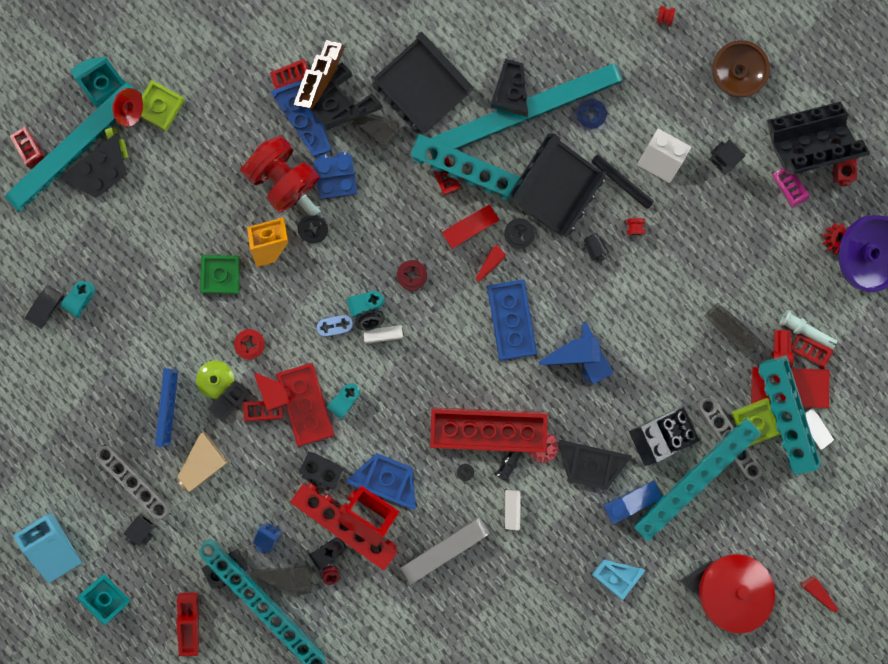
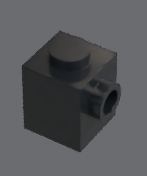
(140, 531)

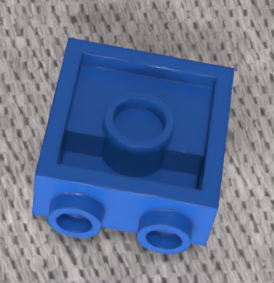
(336, 176)

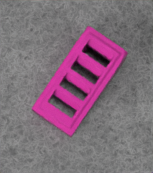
(785, 190)

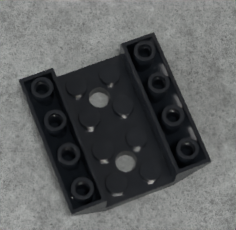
(813, 135)

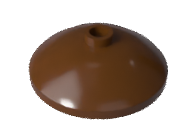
(747, 58)

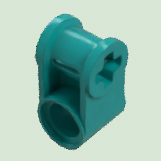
(76, 299)
(362, 302)
(341, 402)

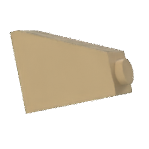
(201, 463)

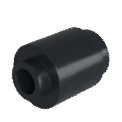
(596, 247)

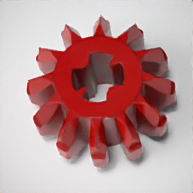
(832, 233)

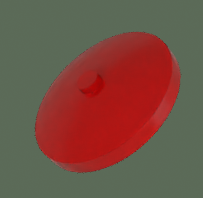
(737, 593)

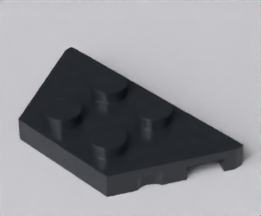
(98, 169)
(591, 465)

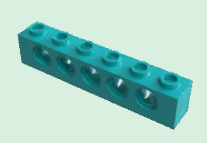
(423, 144)
(781, 367)

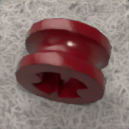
(327, 571)

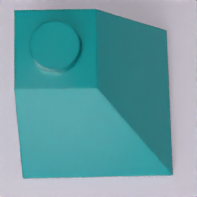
(97, 79)

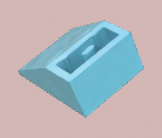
(48, 548)

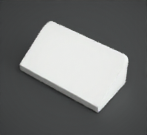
(383, 334)
(818, 430)
(512, 509)

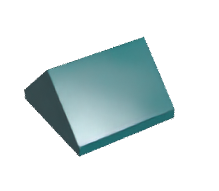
(103, 600)

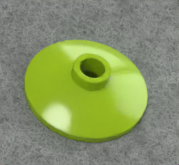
(224, 378)

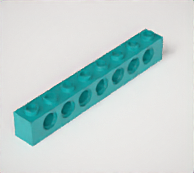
(697, 479)

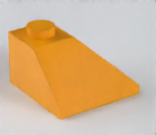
(267, 241)

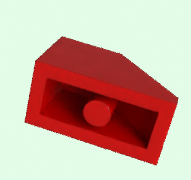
(272, 392)

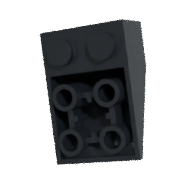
(663, 436)

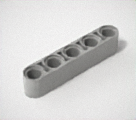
(721, 432)
(124, 479)
(445, 550)

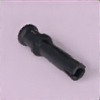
(508, 465)

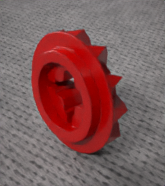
(244, 336)

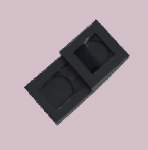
(43, 306)
(228, 400)

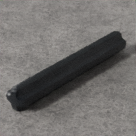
(622, 181)

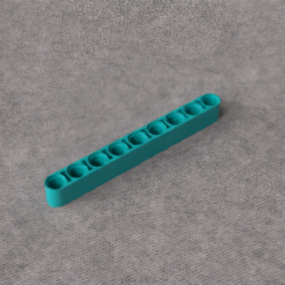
(64, 154)
(260, 597)

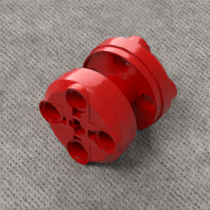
(270, 163)

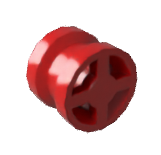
(665, 16)
(635, 226)

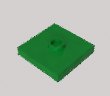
(220, 274)

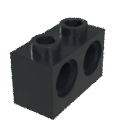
(726, 156)
(322, 466)
(208, 572)

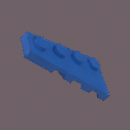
(302, 119)

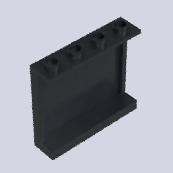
(422, 84)
(557, 186)

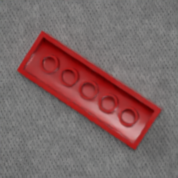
(489, 429)

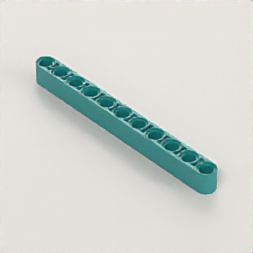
(537, 104)

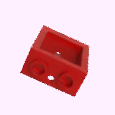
(360, 525)

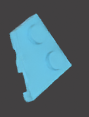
(617, 577)

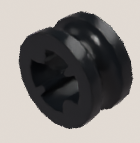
(461, 467)

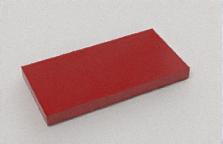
(810, 383)
(307, 406)

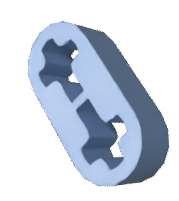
(333, 321)

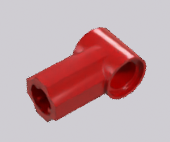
(782, 345)

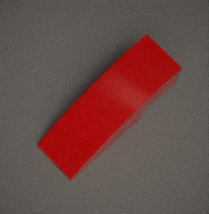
(470, 227)
(188, 623)

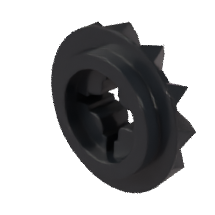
(510, 231)
(308, 235)
(375, 318)

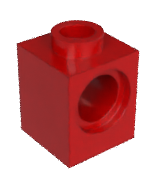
(851, 167)

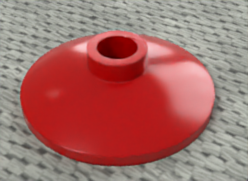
(127, 107)

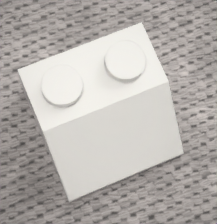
(663, 155)

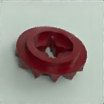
(419, 269)

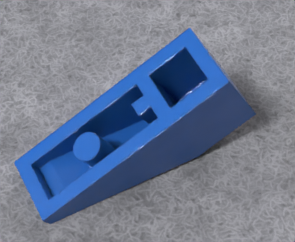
(575, 352)
(595, 371)
(632, 502)
(267, 538)

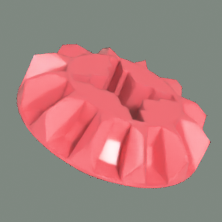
(552, 450)

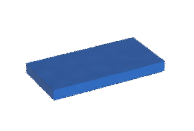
(511, 320)
(166, 407)

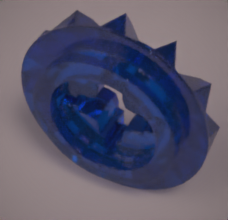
(598, 107)

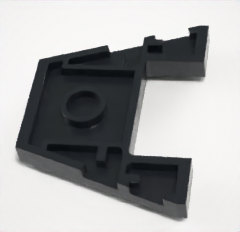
(336, 107)

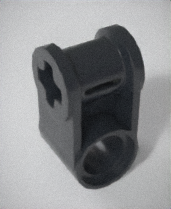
(327, 553)

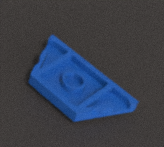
(386, 479)

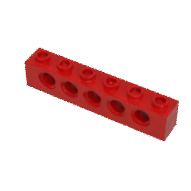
(301, 501)

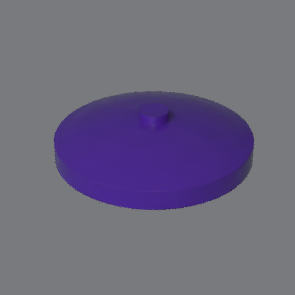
(865, 253)

